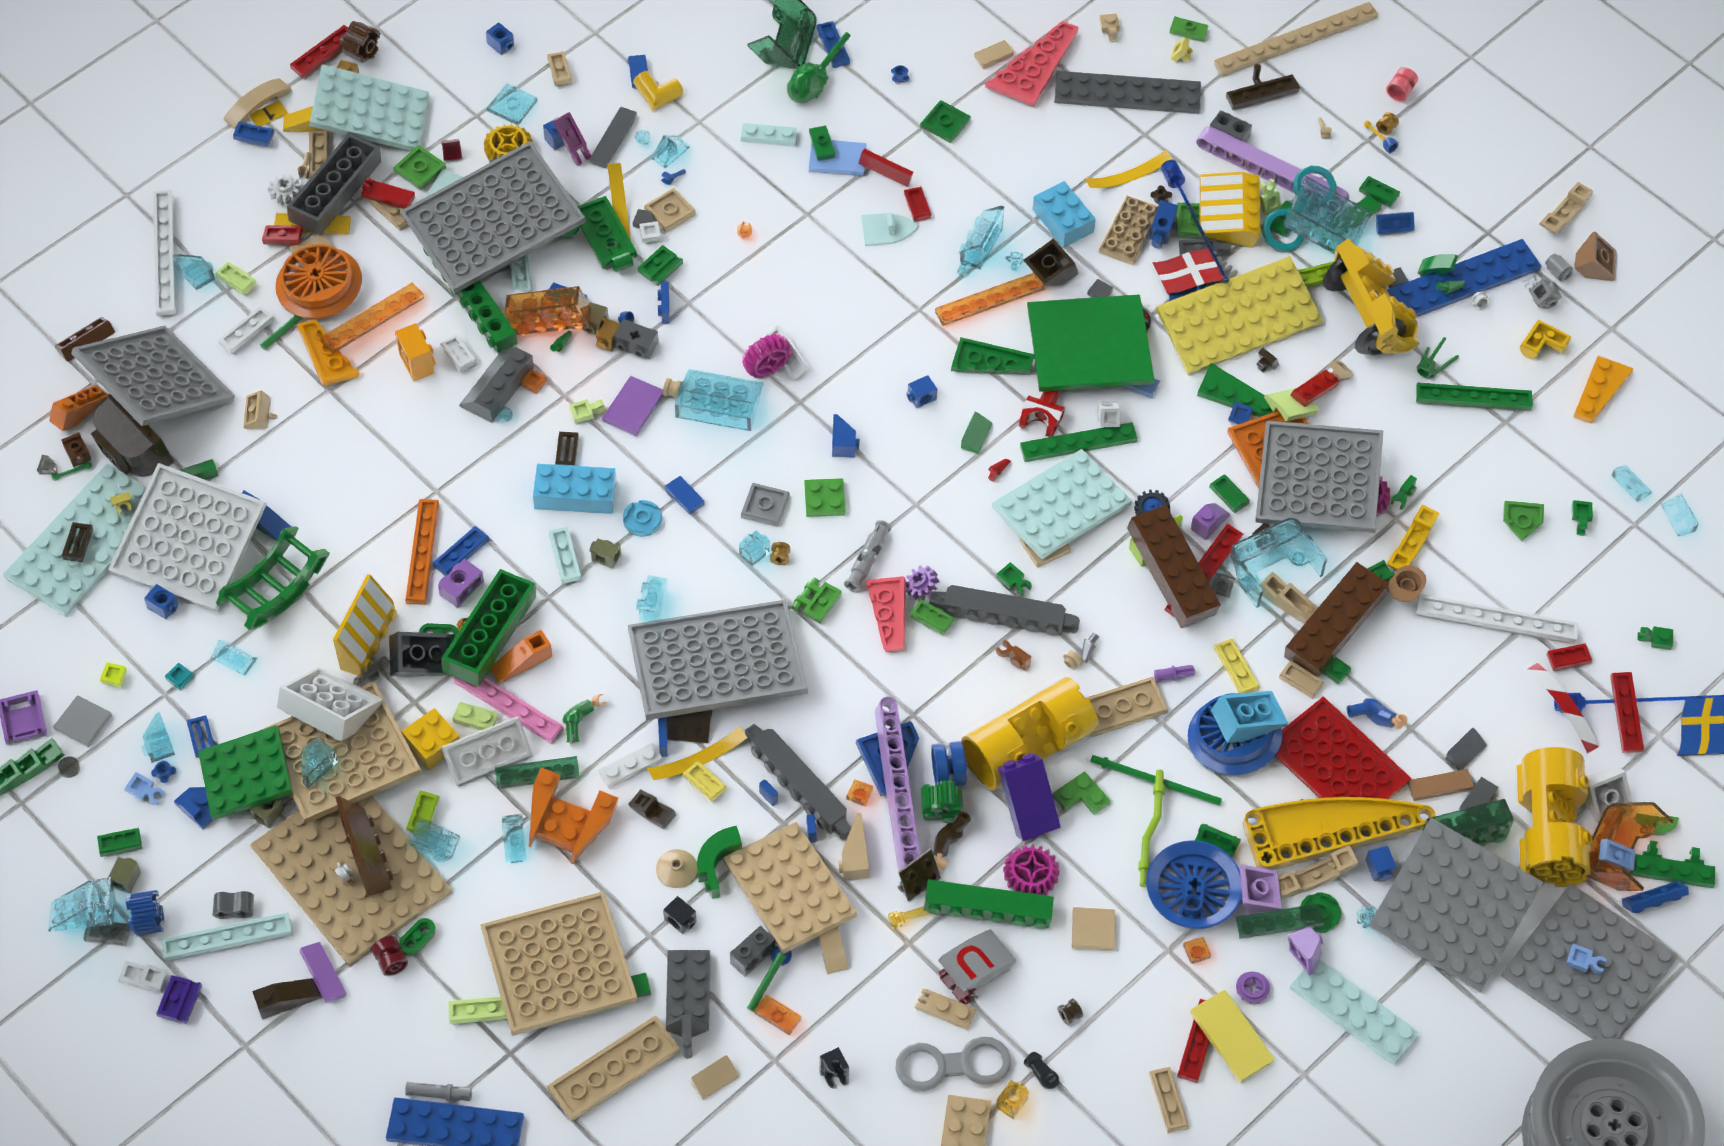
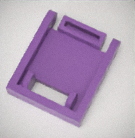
(22, 722)

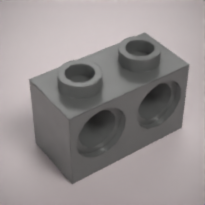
(1232, 125)
(752, 951)

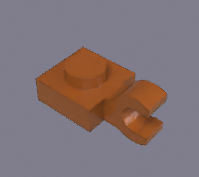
(1017, 656)

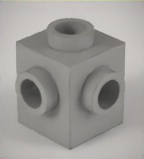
(1545, 294)

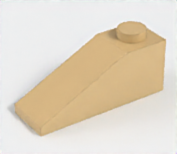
(854, 854)

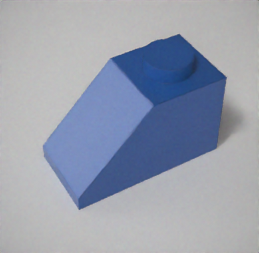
(843, 438)

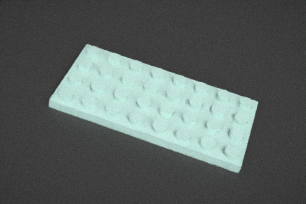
(65, 582)

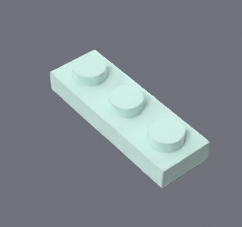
(768, 134)
(564, 555)

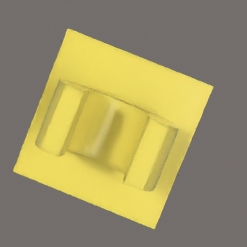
(1181, 50)
(121, 499)

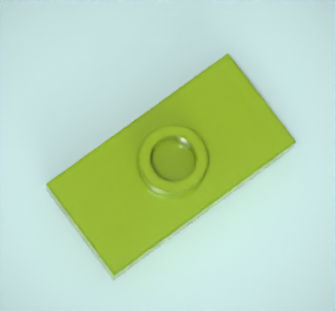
(423, 809)

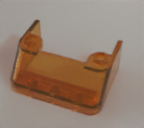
(1624, 825)

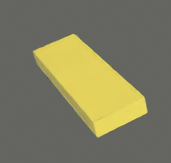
(1236, 666)

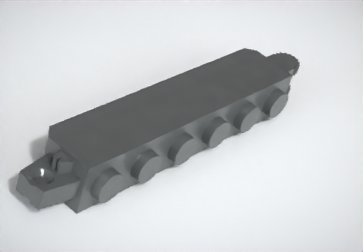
(1005, 610)
(799, 780)

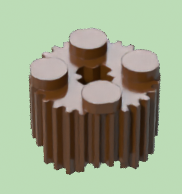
(360, 41)

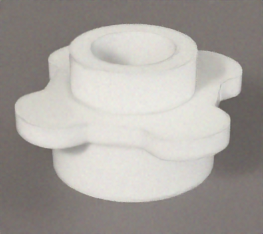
(344, 872)

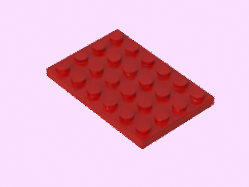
(1337, 757)

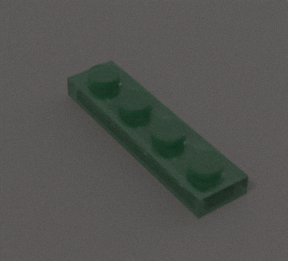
(526, 773)
(1279, 921)

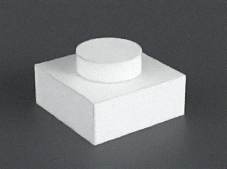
(650, 232)

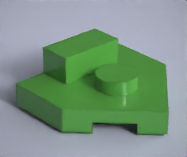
(1523, 517)

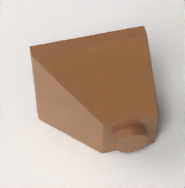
(1596, 258)

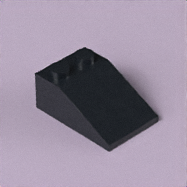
(418, 653)

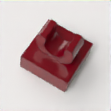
(451, 149)

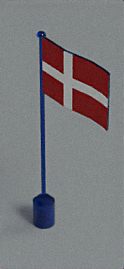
(1192, 268)

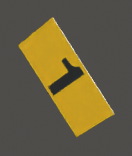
(268, 113)

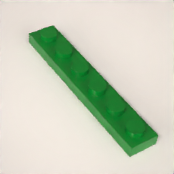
(1474, 396)
(1073, 442)

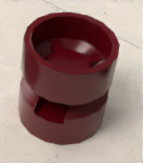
(389, 955)

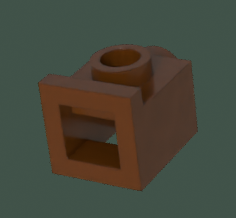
(76, 449)

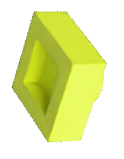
(113, 674)

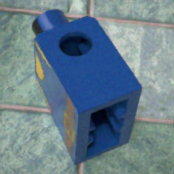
(1163, 224)

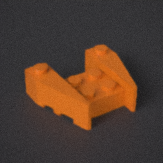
(563, 822)

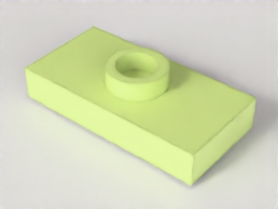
(236, 278)

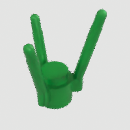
(1427, 366)

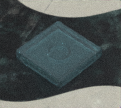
(512, 104)

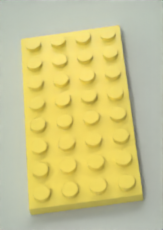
(1239, 315)

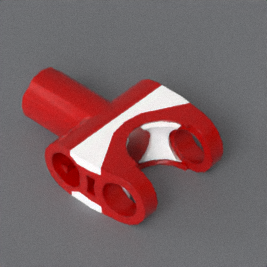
(1044, 411)

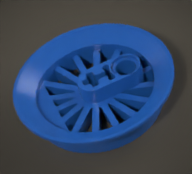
(1237, 761)
(1195, 856)

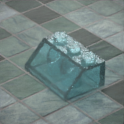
(982, 237)

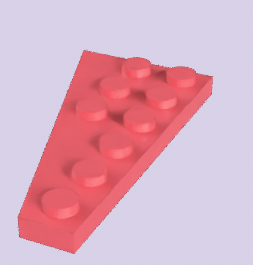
(1033, 68)

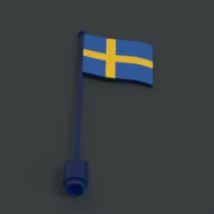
(1700, 721)

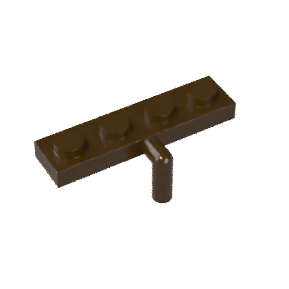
(1262, 90)

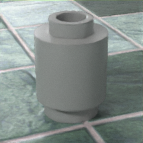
(1559, 267)

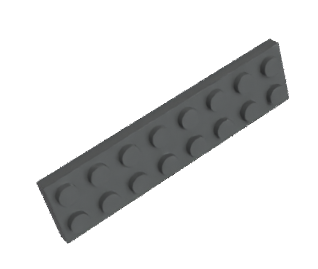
(1127, 92)

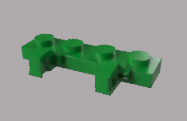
(1688, 872)

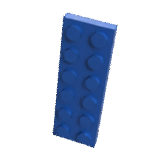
(451, 1124)

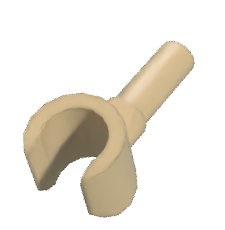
(1325, 131)
(304, 167)

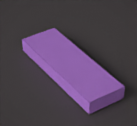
(322, 972)

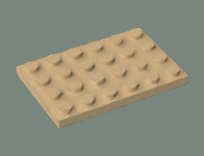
(790, 887)

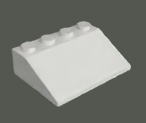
(327, 703)

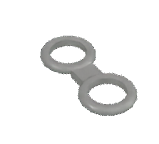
(953, 1063)

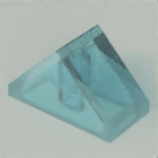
(669, 150)

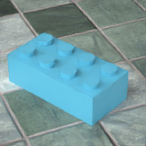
(574, 488)

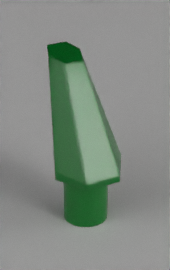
(1449, 286)
(561, 342)

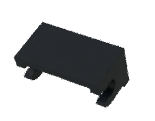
(834, 1065)

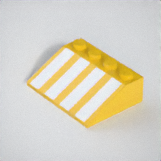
(1230, 207)
(364, 627)

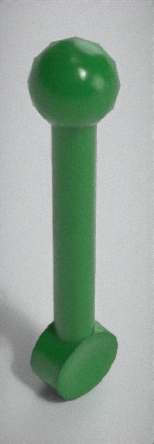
(55, 477)

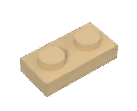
(559, 68)

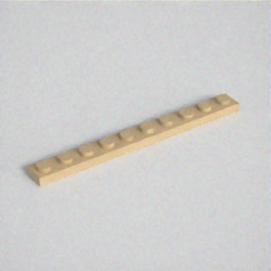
(1295, 39)

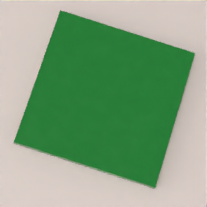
(1090, 343)

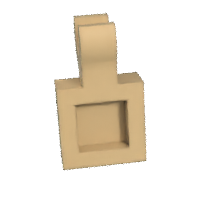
(1110, 24)

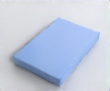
(845, 160)

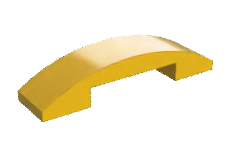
(1414, 538)

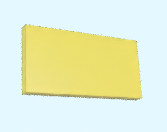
(1232, 1035)

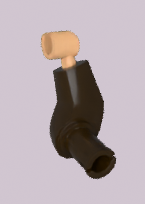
(948, 835)

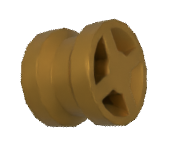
(1387, 123)
(780, 553)

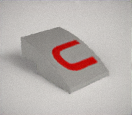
(977, 960)

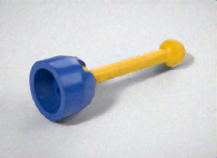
(1389, 143)

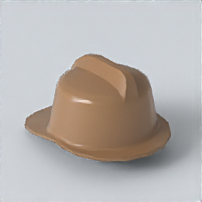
(1407, 583)

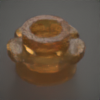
(744, 230)

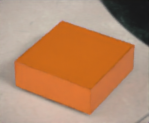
(533, 381)

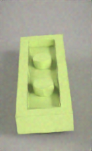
(476, 1010)

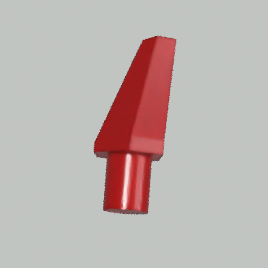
(997, 468)

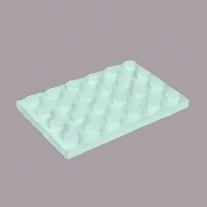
(369, 108)
(1061, 503)

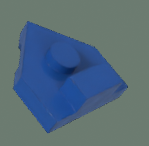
(195, 805)

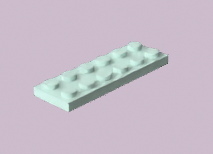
(1355, 1012)

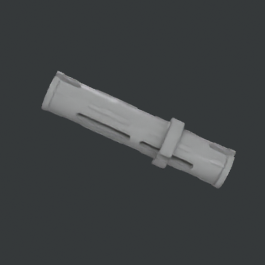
(438, 1091)

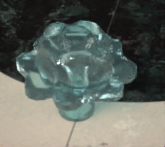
(1015, 259)
(1365, 915)

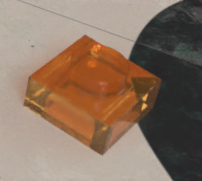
(859, 792)
(1197, 950)

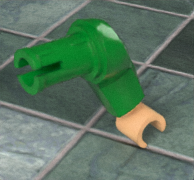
(576, 714)

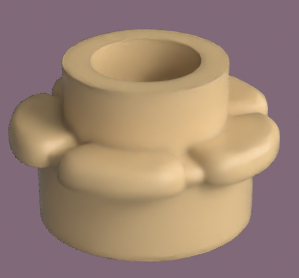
(1072, 659)

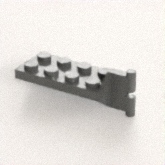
(688, 995)

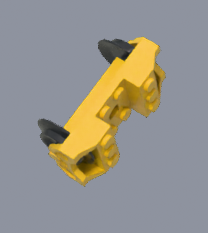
(1388, 323)

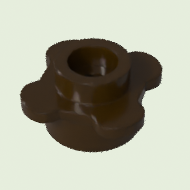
(1160, 190)

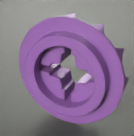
(1261, 983)

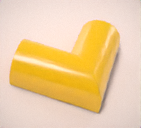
(657, 95)
(1541, 335)

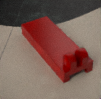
(387, 194)

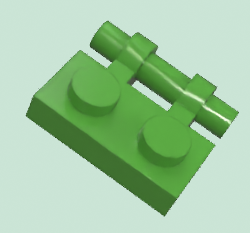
(821, 603)

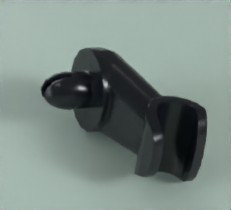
(1045, 1075)

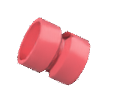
(1402, 84)

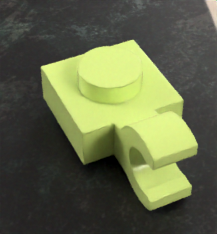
(584, 410)

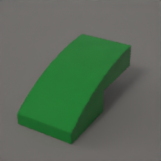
(1438, 263)

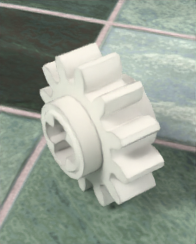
(284, 188)

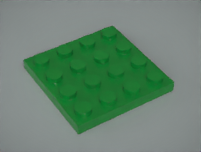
(245, 772)

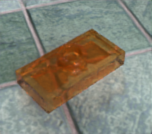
(777, 1014)

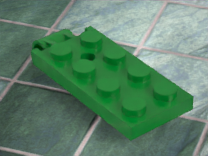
(603, 229)

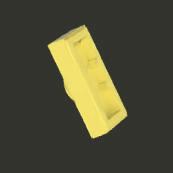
(704, 781)

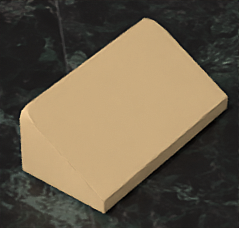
(256, 410)
(714, 1077)

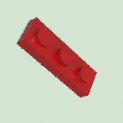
(1315, 388)

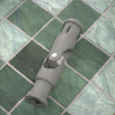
(868, 554)

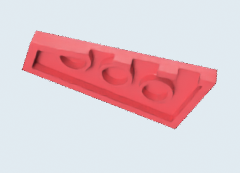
(889, 607)

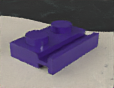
(179, 999)

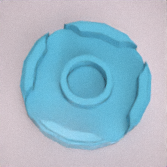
(642, 518)

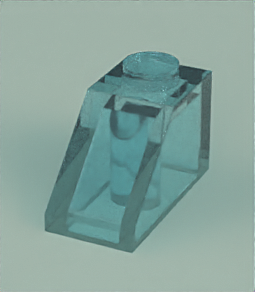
(194, 269)
(156, 740)
(316, 761)
(514, 838)

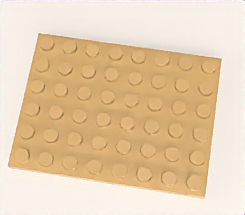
(305, 864)

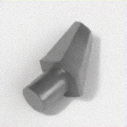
(1088, 647)

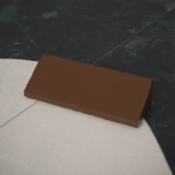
(93, 332)

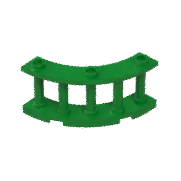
(288, 595)

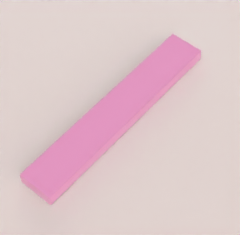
(513, 706)

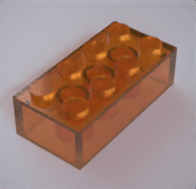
(548, 310)

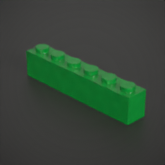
(988, 904)

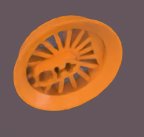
(327, 301)

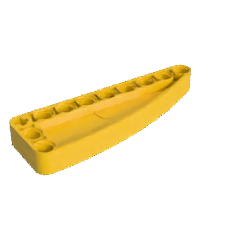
(1310, 821)

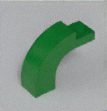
(712, 852)

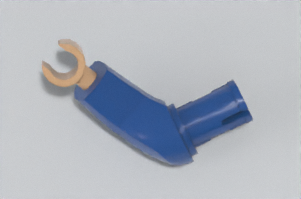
(1377, 713)

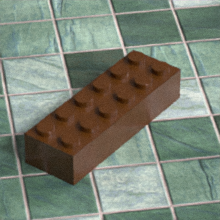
(1173, 566)
(1336, 619)

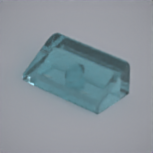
(1631, 482)
(1680, 515)
(233, 657)

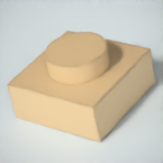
(1340, 370)

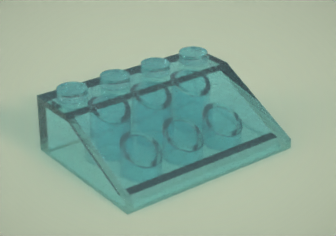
(1325, 216)
(718, 399)

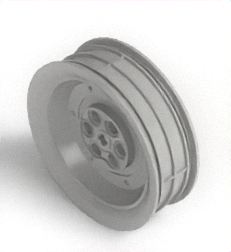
(1605, 1075)

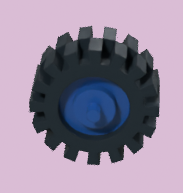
(1150, 501)

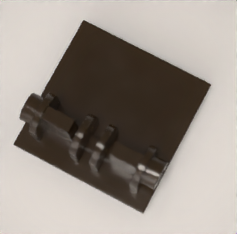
(690, 727)
(916, 874)

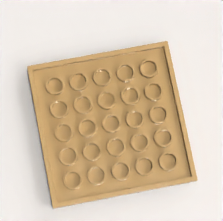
(365, 766)
(558, 963)

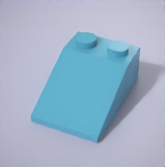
(1248, 715)

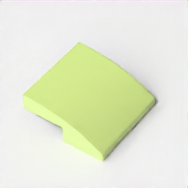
(1288, 406)

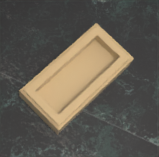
(994, 54)
(1301, 679)

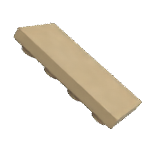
(1129, 230)

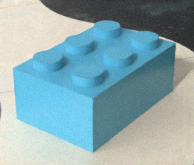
(1063, 214)

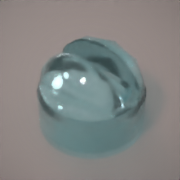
(642, 137)
(963, 268)
(505, 414)

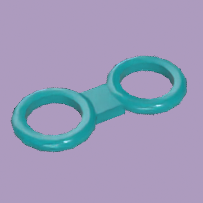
(1282, 212)

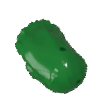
(807, 81)

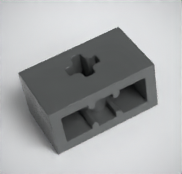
(636, 339)

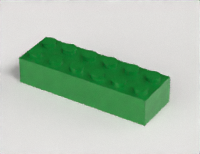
(489, 627)

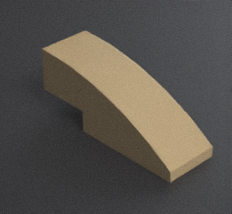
(1287, 597)

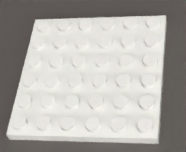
(187, 536)

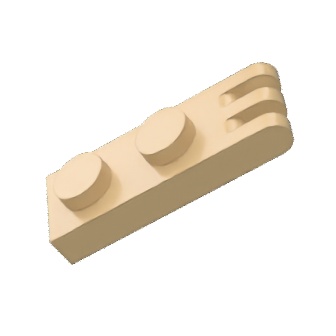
(945, 1008)

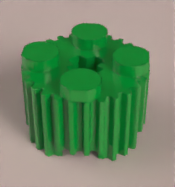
(941, 801)

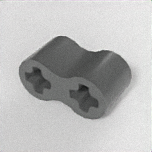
(233, 905)

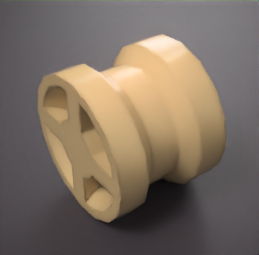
(671, 388)

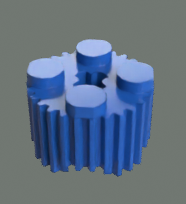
(145, 913)

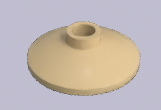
(676, 876)

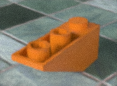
(76, 407)
(522, 657)

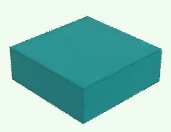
(179, 676)

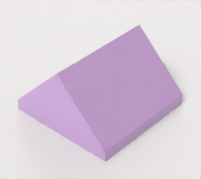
(1259, 889)

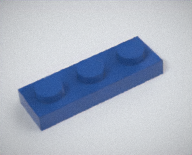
(1655, 897)

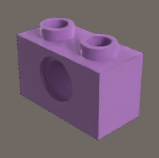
(456, 592)

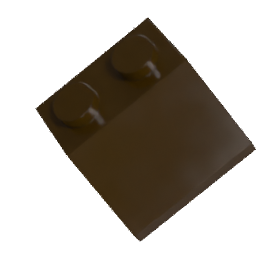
(1052, 264)

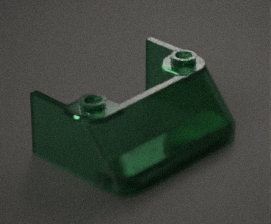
(793, 36)

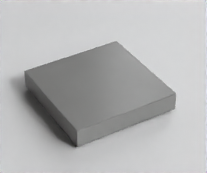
(765, 504)
(82, 720)

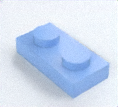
(1617, 855)

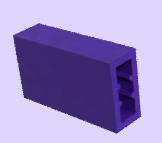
(1029, 797)

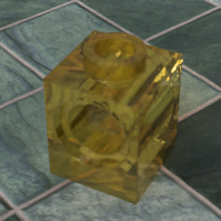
(1010, 1107)

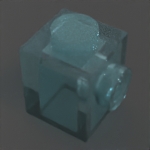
(754, 547)

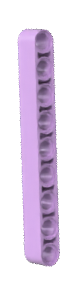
(1254, 159)
(896, 775)

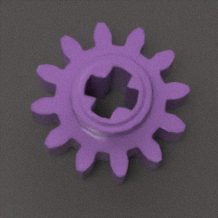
(921, 582)

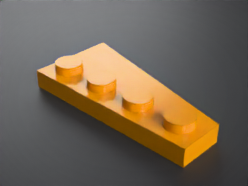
(328, 366)
(1601, 386)

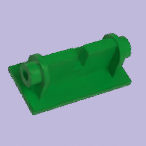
(1218, 838)

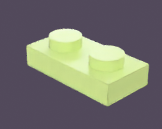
(474, 716)

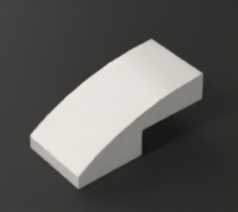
(142, 976)

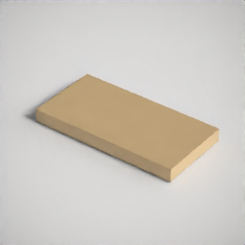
(1127, 705)

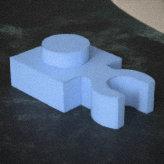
(141, 787)
(1582, 959)

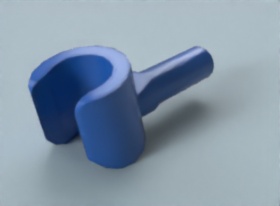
(669, 178)

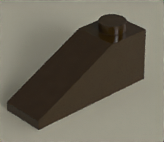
(285, 996)

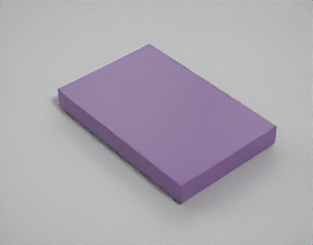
(633, 405)

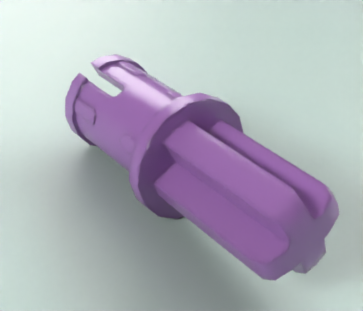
(1173, 673)

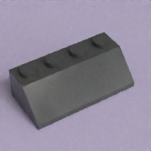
(498, 383)

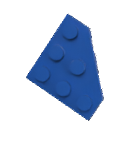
(870, 753)

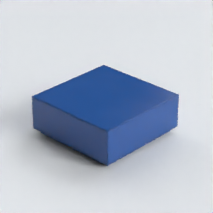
(1240, 413)
(768, 792)
(811, 828)

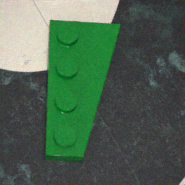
(990, 358)
(1226, 390)

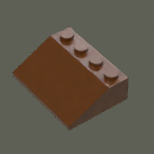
(365, 847)

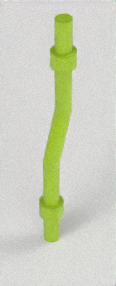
(1158, 792)

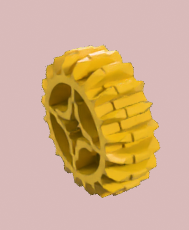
(507, 138)

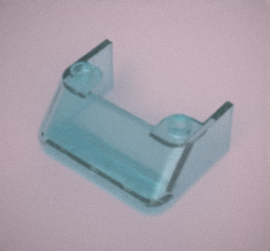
(1269, 546)

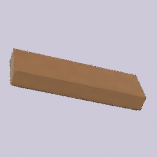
(1440, 784)

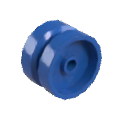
(949, 765)

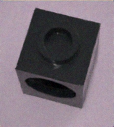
(680, 915)

